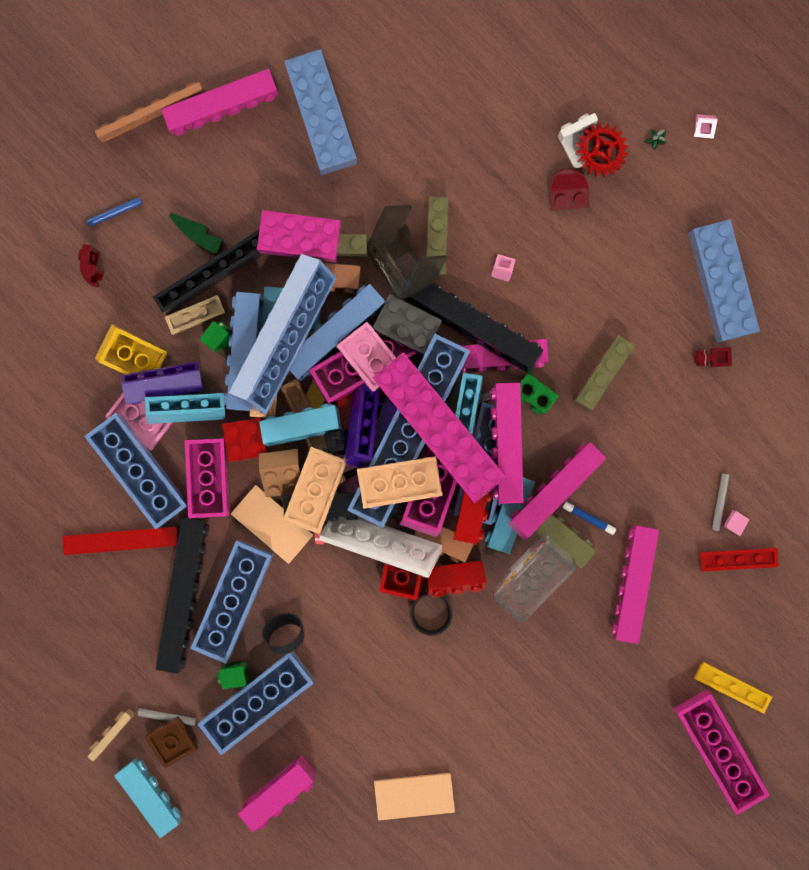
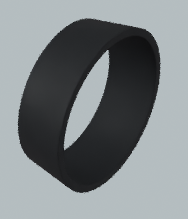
(278, 621)
(431, 632)

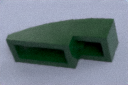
(198, 234)

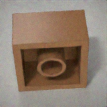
(279, 472)

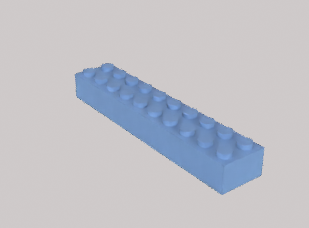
(401, 442)

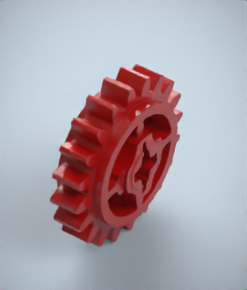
(603, 157)

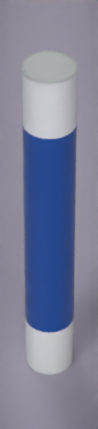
(589, 518)

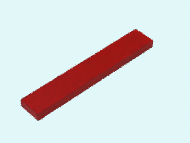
(120, 540)

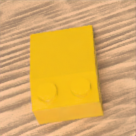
(129, 352)

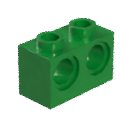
(216, 337)
(538, 389)
(234, 675)

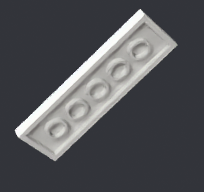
(383, 544)

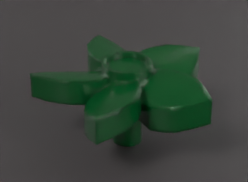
(657, 138)

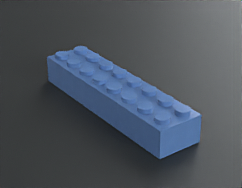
(283, 334)

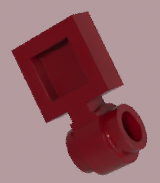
(718, 356)

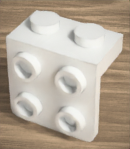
(569, 137)

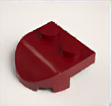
(568, 190)
(89, 268)

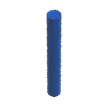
(115, 211)

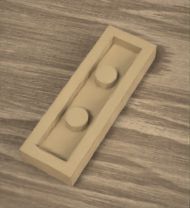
(195, 315)
(110, 733)

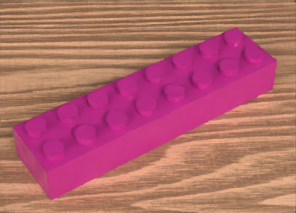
(439, 428)

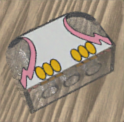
(533, 578)

